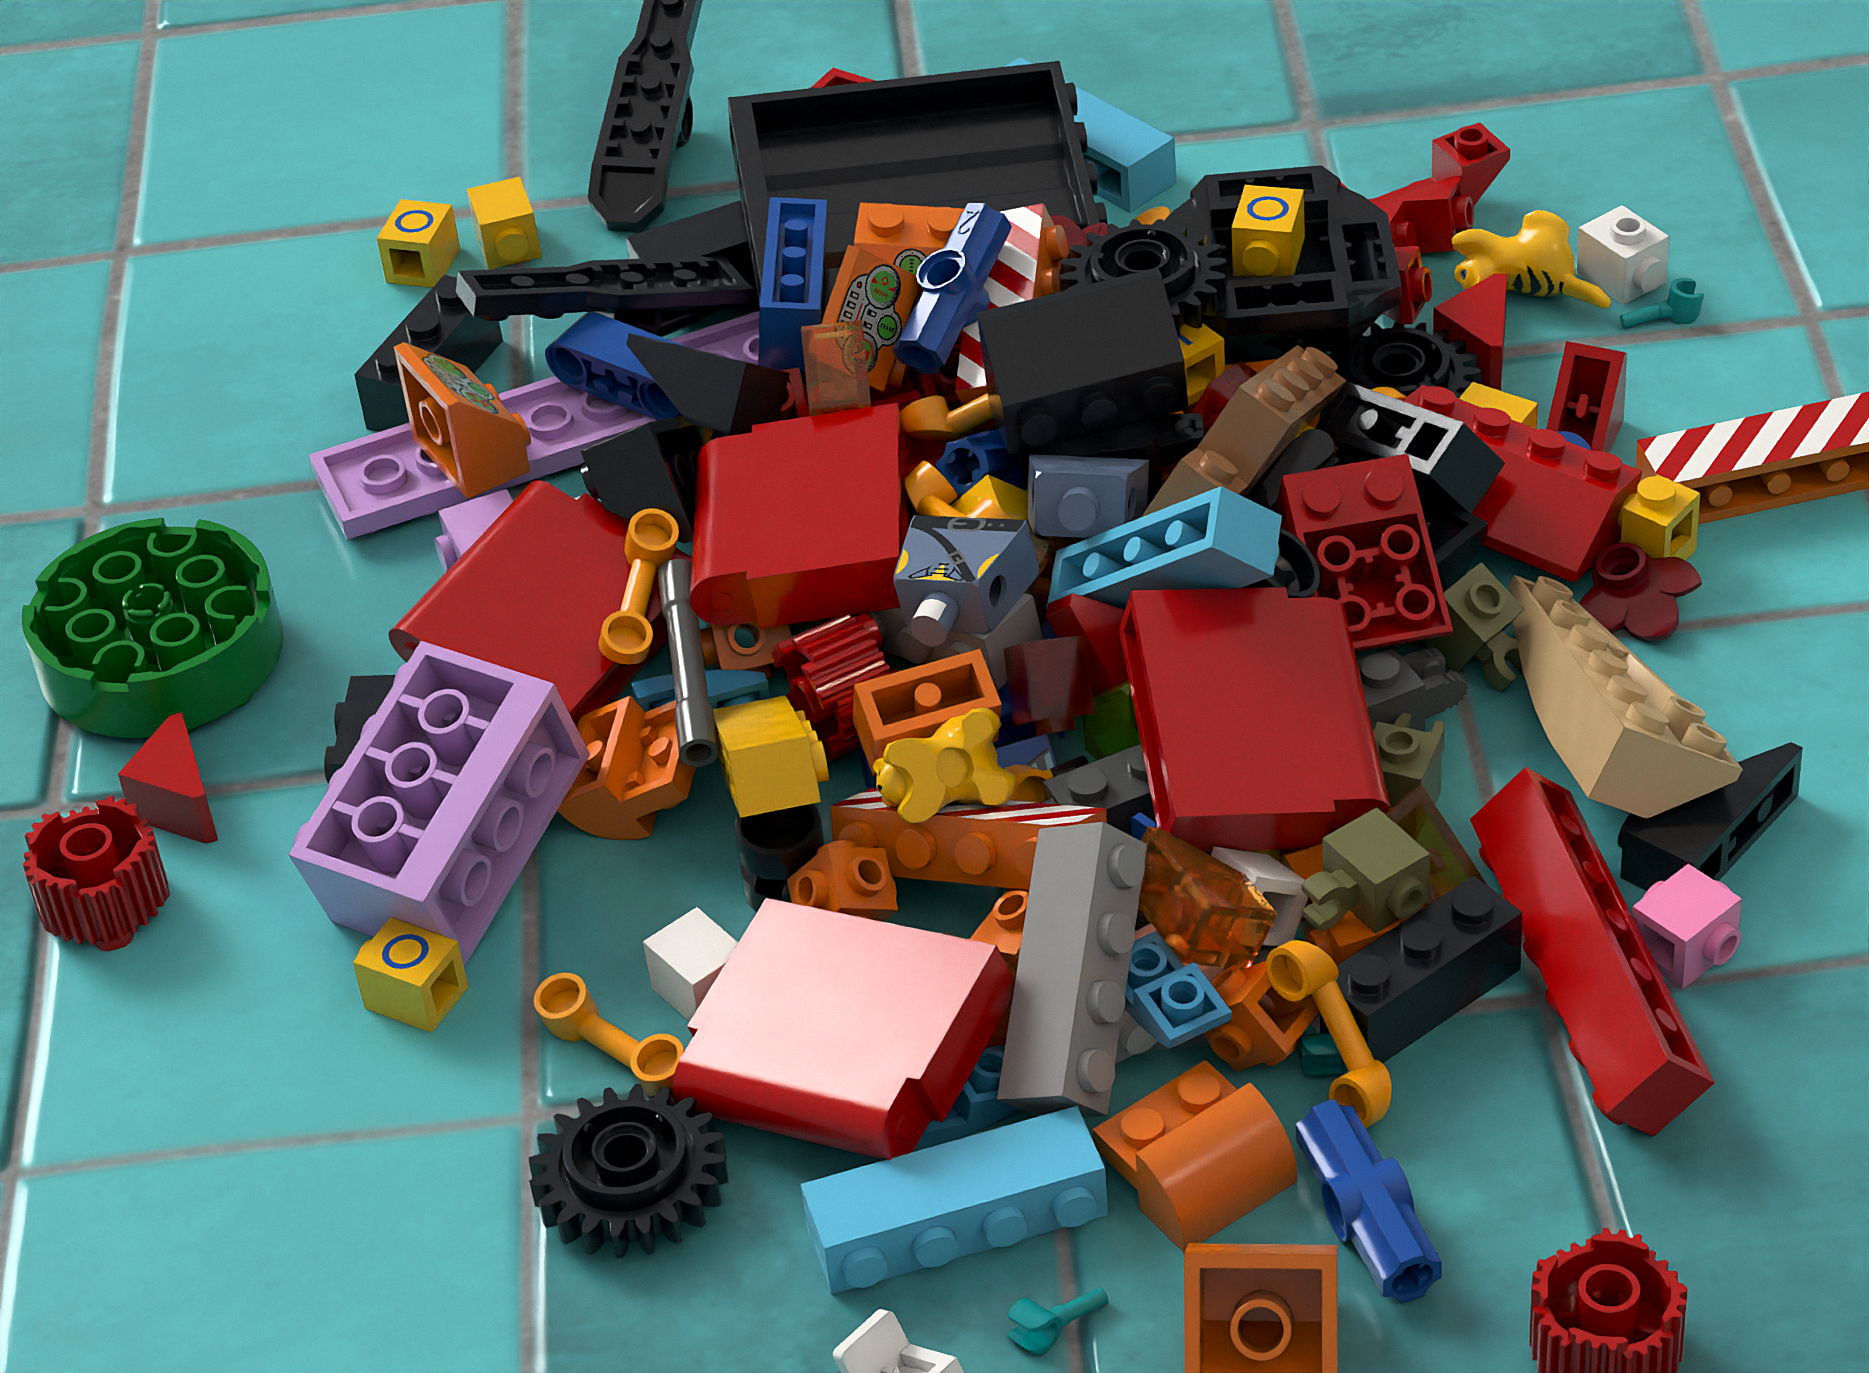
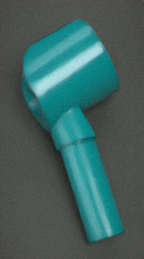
(1680, 307)
(1319, 1053)
(1040, 1328)

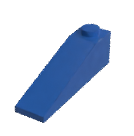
(791, 279)

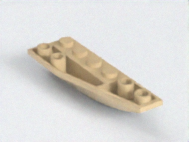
(1609, 713)

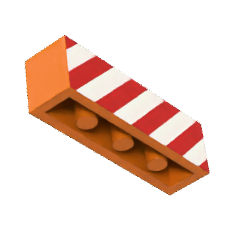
(1023, 271)
(1766, 457)
(958, 842)

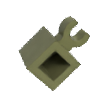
(1479, 615)
(1410, 757)
(1371, 872)

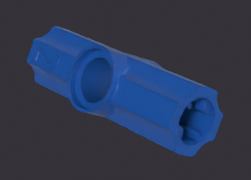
(952, 288)
(980, 455)
(1368, 1201)

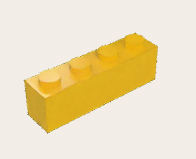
(769, 756)

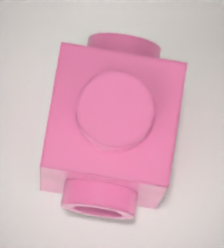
(1689, 924)

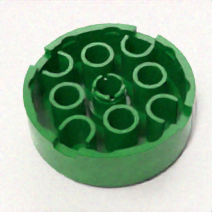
(153, 627)

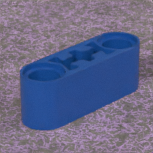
(598, 362)

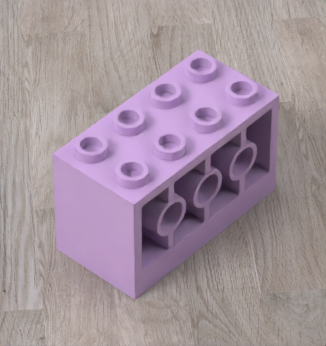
(441, 798)

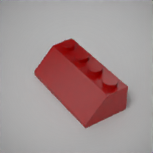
(1551, 498)

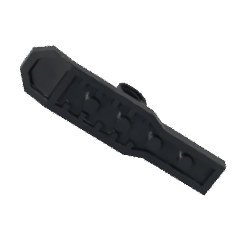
(645, 117)
(643, 293)

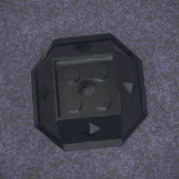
(1341, 276)

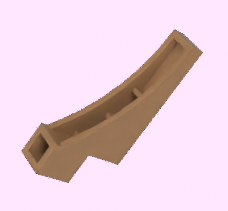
(1254, 427)

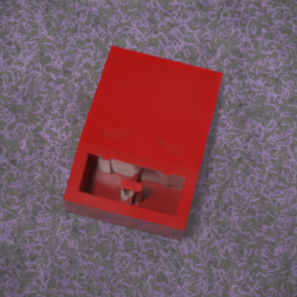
(1369, 548)

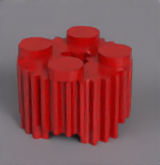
(822, 675)
(95, 873)
(1607, 1309)

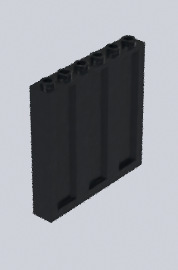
(913, 142)

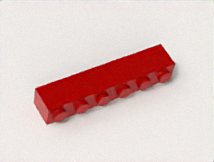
(1590, 955)

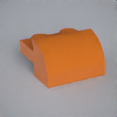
(628, 772)
(1199, 1153)

